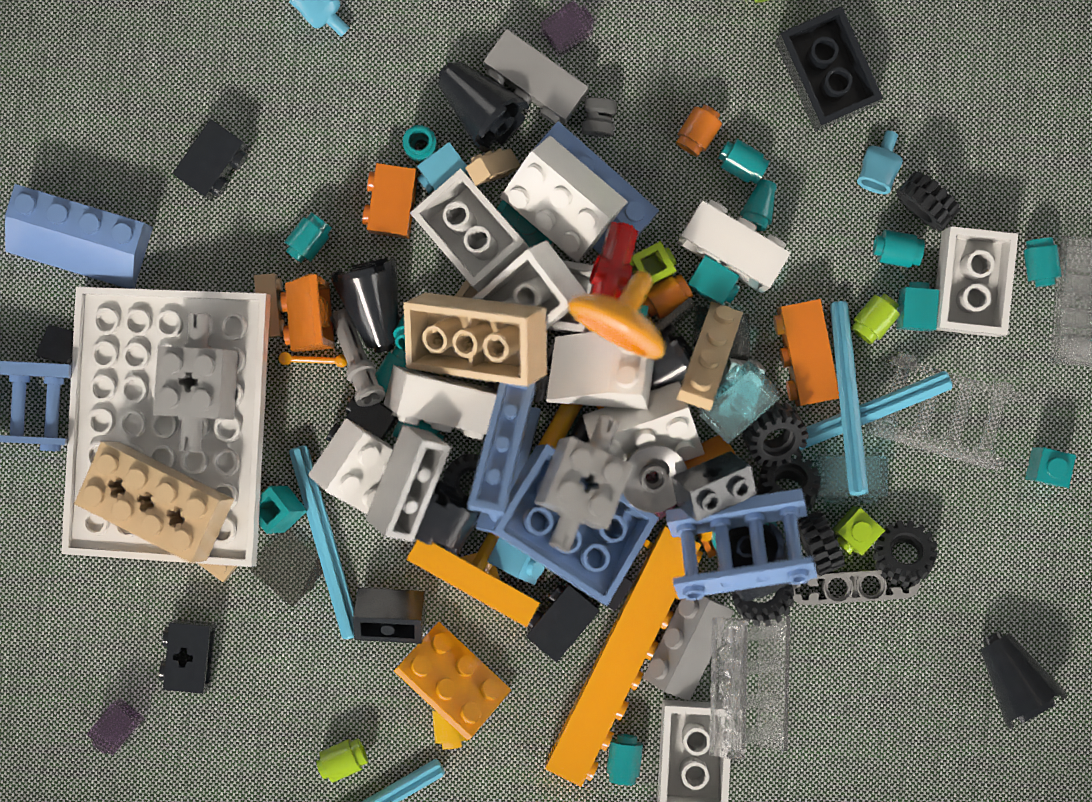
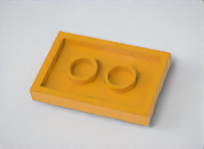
(453, 680)

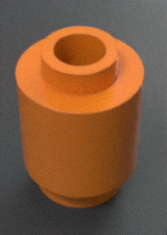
(699, 130)
(667, 296)

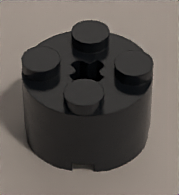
(447, 519)
(742, 556)

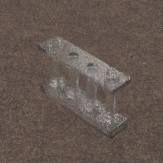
(950, 445)
(729, 686)

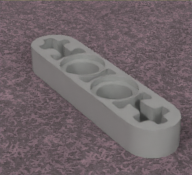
(853, 592)

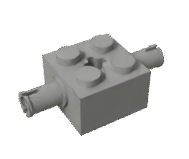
(176, 378)
(603, 474)

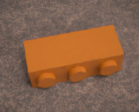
(806, 353)

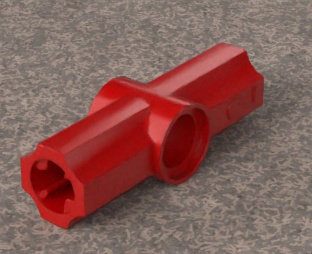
(612, 267)

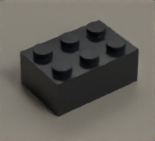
(828, 69)

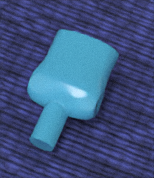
(321, 13)
(880, 165)

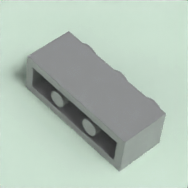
(535, 78)
(407, 483)
(685, 647)

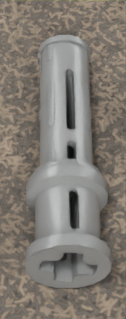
(360, 369)

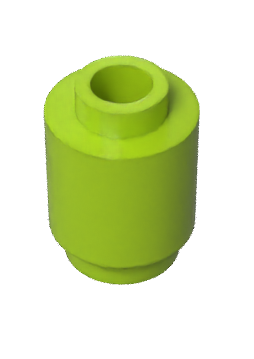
(875, 318)
(342, 760)

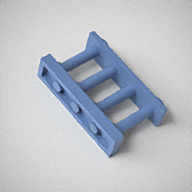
(54, 377)
(504, 451)
(753, 513)

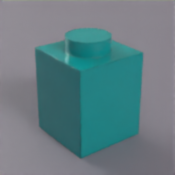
(714, 281)
(918, 307)
(1050, 467)
(279, 509)

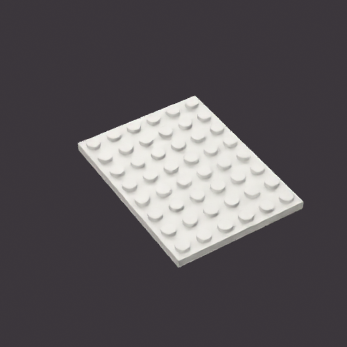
(114, 402)

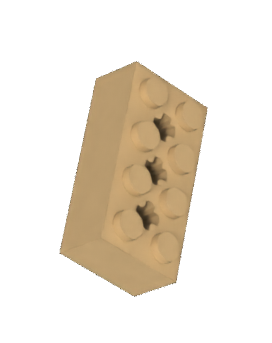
(476, 338)
(147, 482)

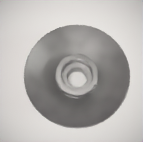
(656, 494)

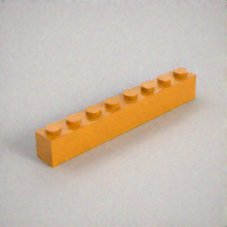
(619, 662)

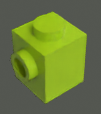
(655, 261)
(857, 531)

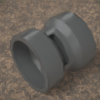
(599, 117)

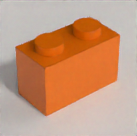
(391, 200)

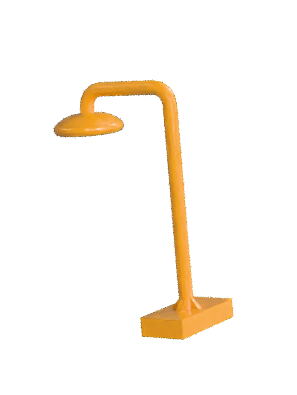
(615, 322)

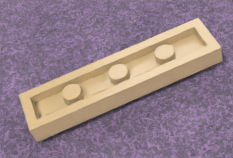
(710, 356)

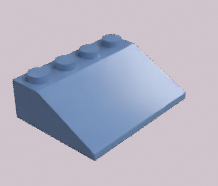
(596, 556)

